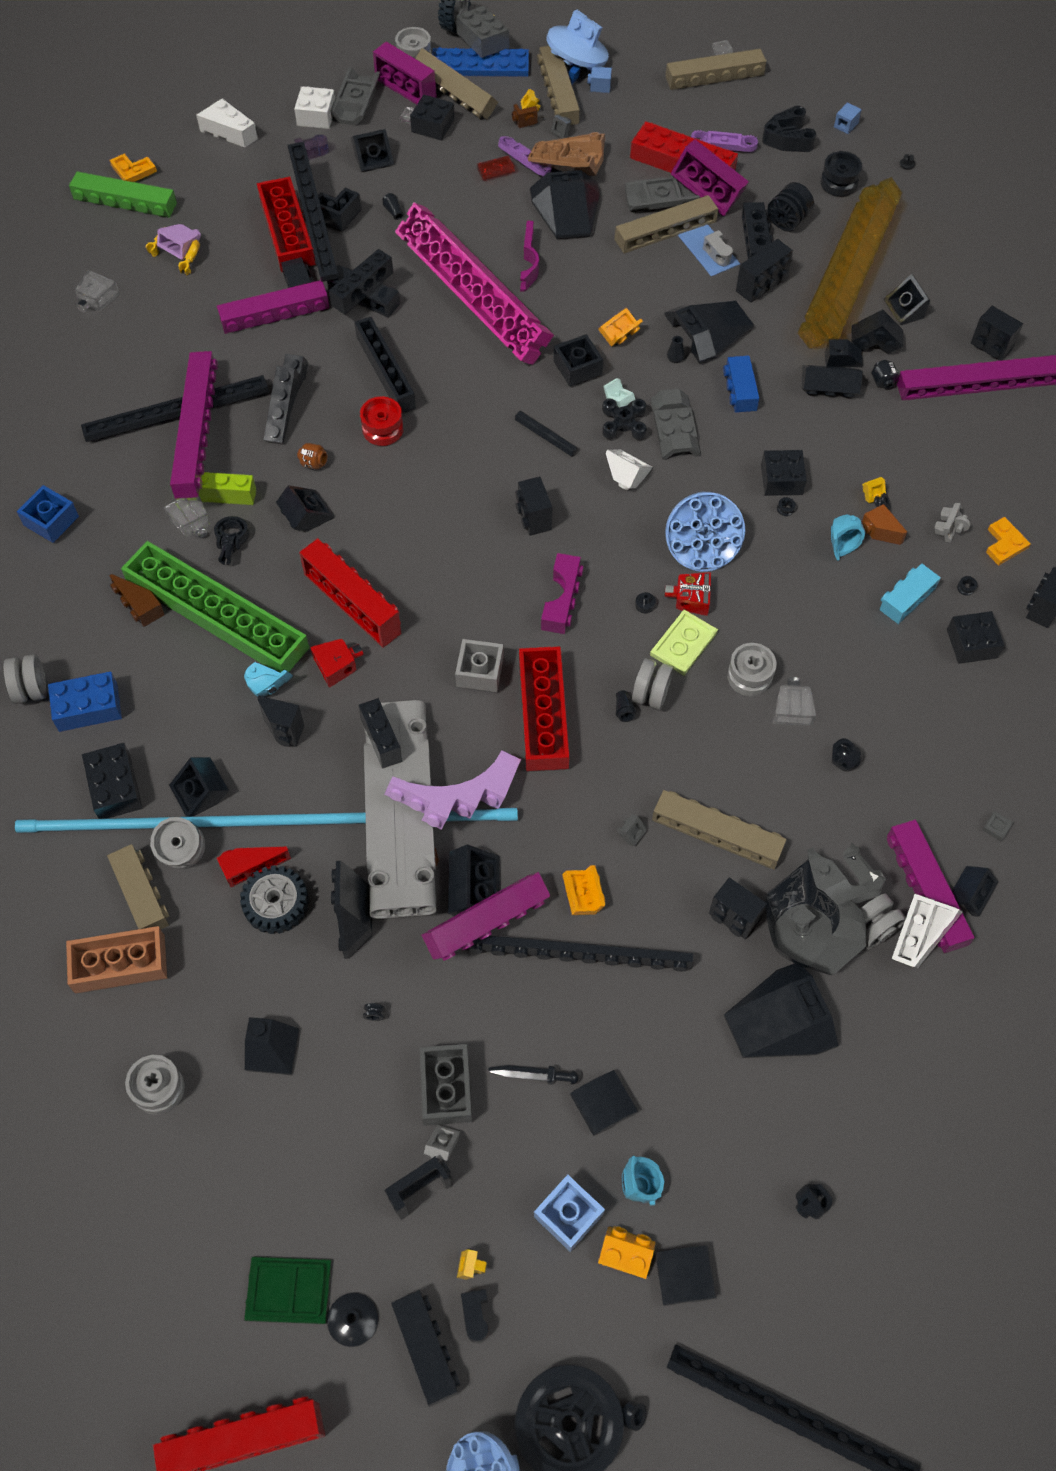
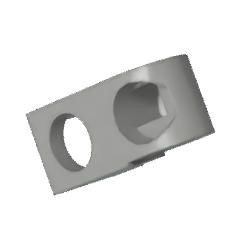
(717, 249)

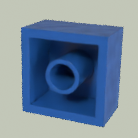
(47, 513)

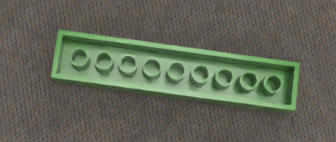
(216, 608)

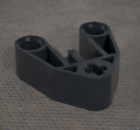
(785, 131)

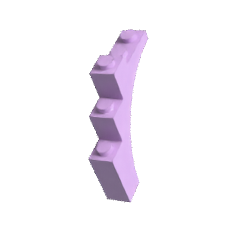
(461, 798)

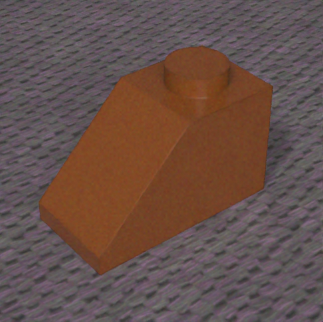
(883, 526)

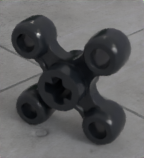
(624, 419)

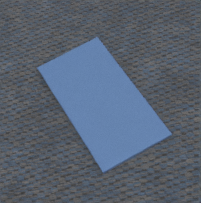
(694, 241)

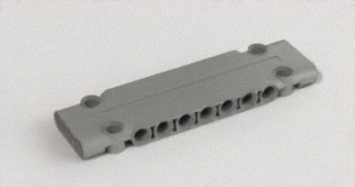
(397, 840)

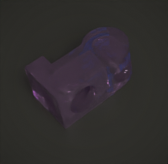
(315, 146)

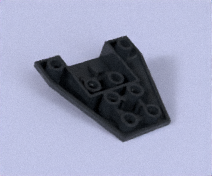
(566, 202)
(711, 326)
(352, 909)
(783, 1017)

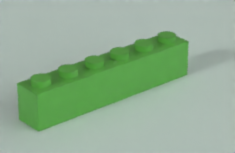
(123, 194)

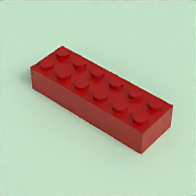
(663, 147)
(285, 221)
(351, 592)
(543, 709)
(241, 1439)

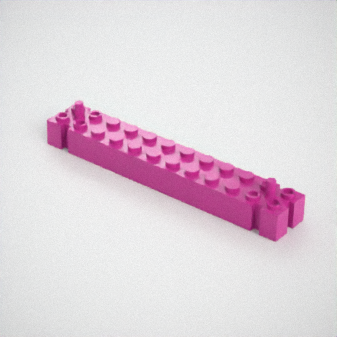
(474, 284)

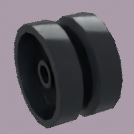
(841, 173)

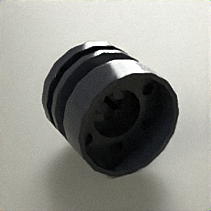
(790, 206)

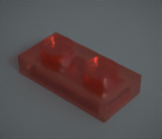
(495, 167)

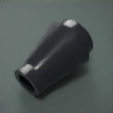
(392, 205)
(676, 350)
(624, 707)

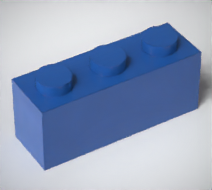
(741, 384)

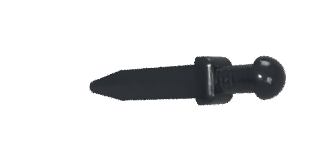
(549, 1075)

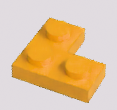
(132, 171)
(1009, 542)

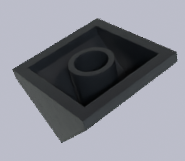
(908, 301)

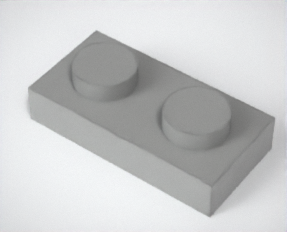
(441, 1143)

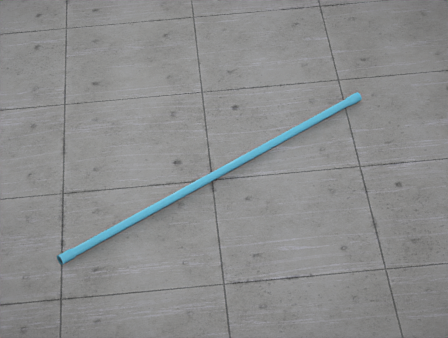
(34, 825)

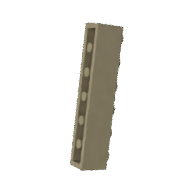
(715, 69)
(558, 85)
(459, 86)
(665, 224)
(719, 829)

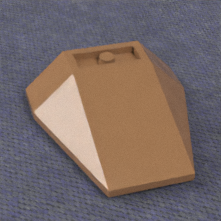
(571, 153)

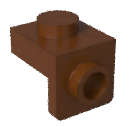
(524, 117)

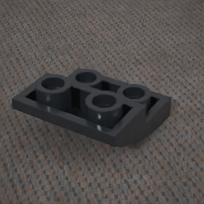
(603, 1102)
(685, 1275)

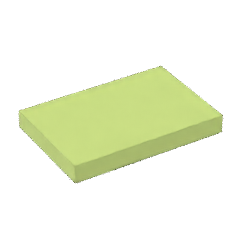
(684, 642)

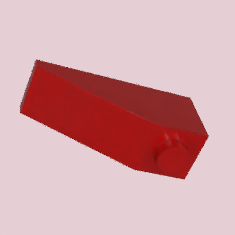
(243, 862)

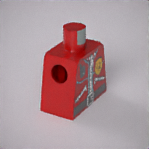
(691, 592)

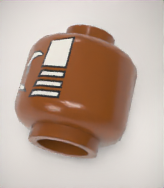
(312, 456)

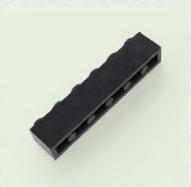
(384, 364)

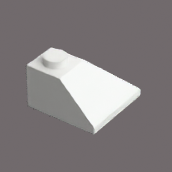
(626, 468)

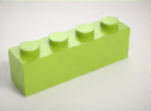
(227, 488)

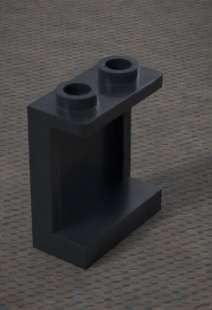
(416, 1181)

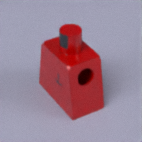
(335, 660)

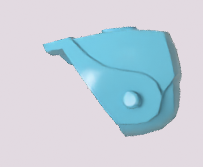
(846, 534)
(263, 680)
(642, 1180)

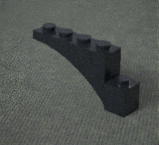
(284, 392)

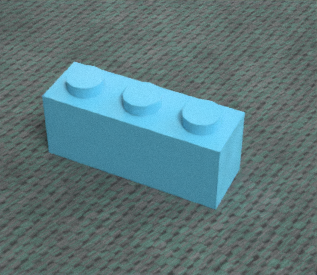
(909, 593)

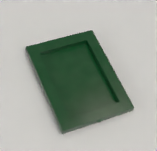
(288, 1290)

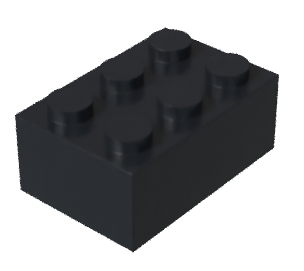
(764, 270)
(111, 781)

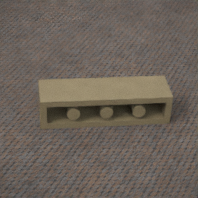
(137, 888)

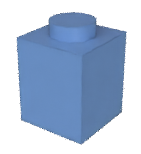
(600, 79)
(847, 118)

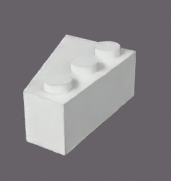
(228, 123)
(923, 929)

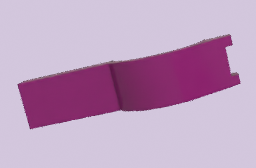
(530, 254)

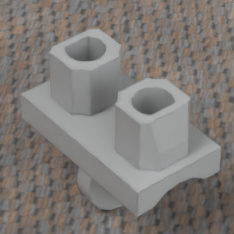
(954, 522)

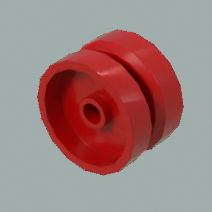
(381, 421)

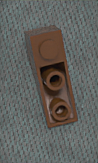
(140, 600)

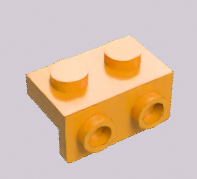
(619, 327)
(584, 891)
(627, 1251)

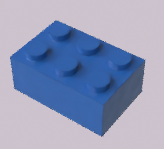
(84, 701)

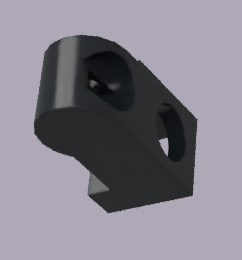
(475, 1325)

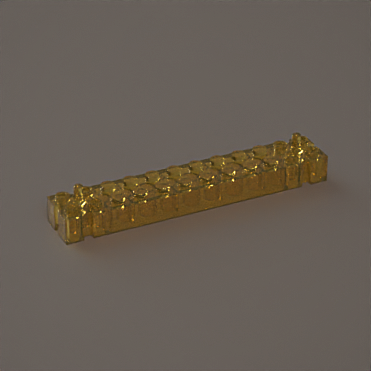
(850, 263)

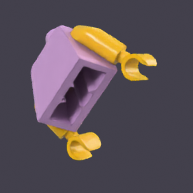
(179, 242)

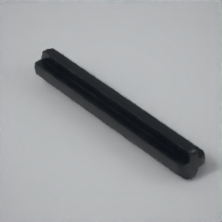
(545, 433)

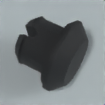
(907, 162)

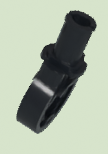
(227, 542)

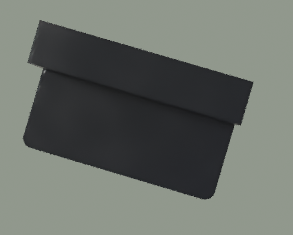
(974, 888)

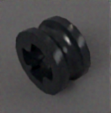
(883, 499)
(784, 502)
(972, 584)
(373, 1012)

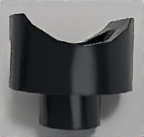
(844, 757)
(808, 1203)

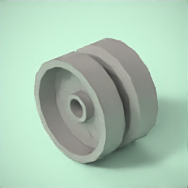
(412, 40)
(751, 669)
(25, 678)
(652, 684)
(165, 838)
(880, 920)
(155, 1084)

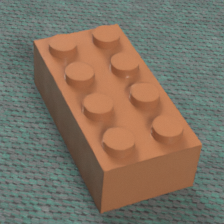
(116, 959)

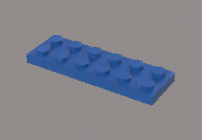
(502, 63)

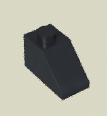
(843, 354)

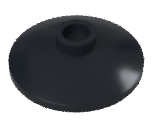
(352, 1333)

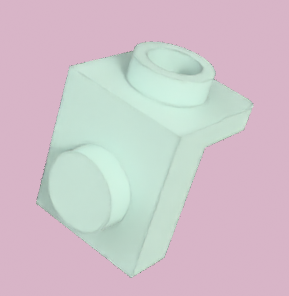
(615, 391)

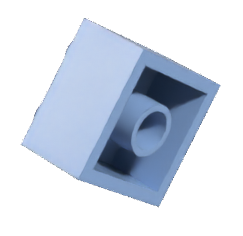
(569, 1213)

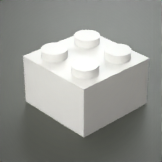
(314, 107)

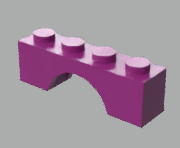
(556, 612)

